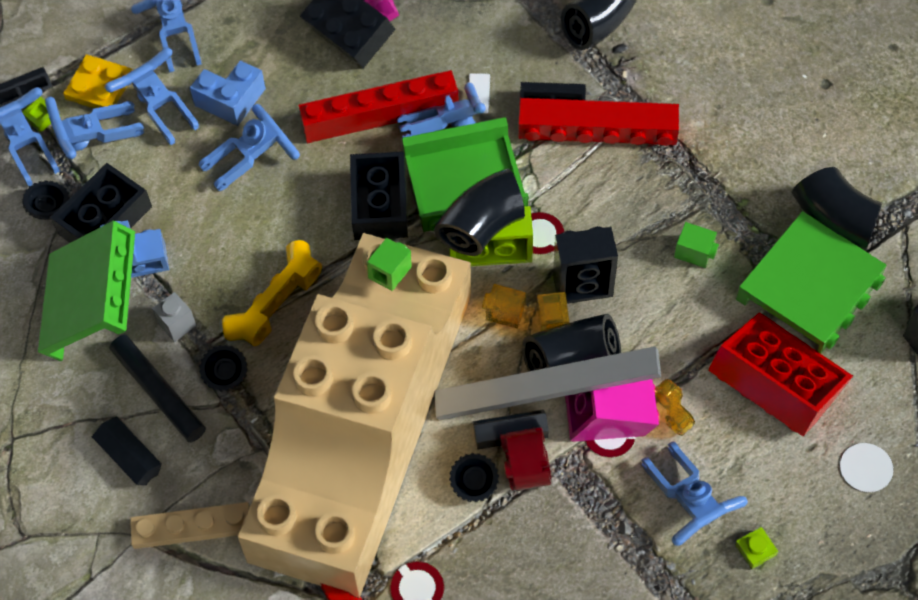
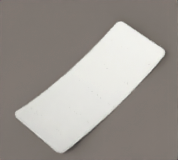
(482, 85)

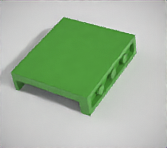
(453, 160)
(813, 281)
(87, 288)

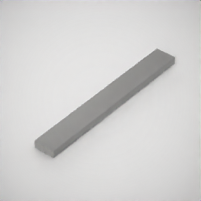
(548, 383)

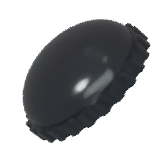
(44, 199)
(223, 368)
(474, 477)

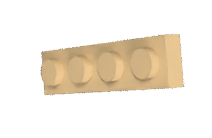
(188, 525)

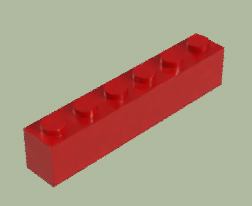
(375, 106)
(598, 121)

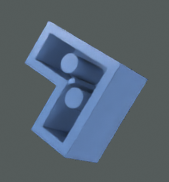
(231, 96)
(149, 252)

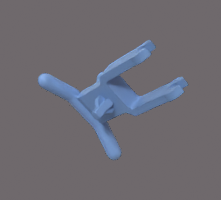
(172, 22)
(153, 92)
(438, 117)
(77, 131)
(19, 132)
(256, 139)
(692, 495)

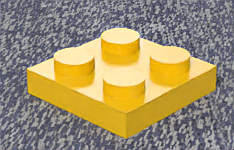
(89, 83)

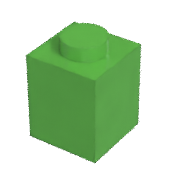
(696, 245)
(389, 264)

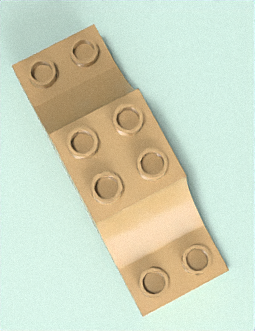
(353, 418)

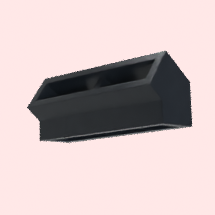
(17, 87)
(553, 91)
(488, 431)
(127, 451)

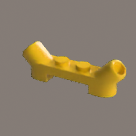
(254, 324)

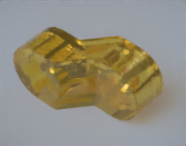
(677, 417)

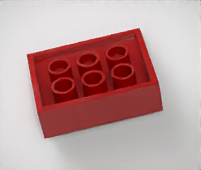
(779, 373)

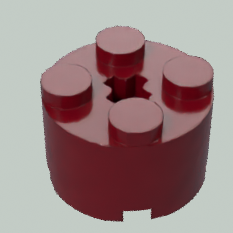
(526, 459)

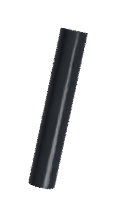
(157, 388)

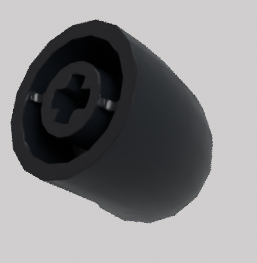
(592, 21)
(838, 205)
(481, 213)
(571, 343)

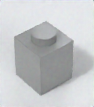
(174, 316)

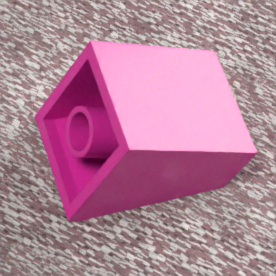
(613, 412)

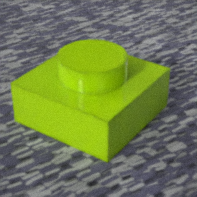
(37, 114)
(756, 548)

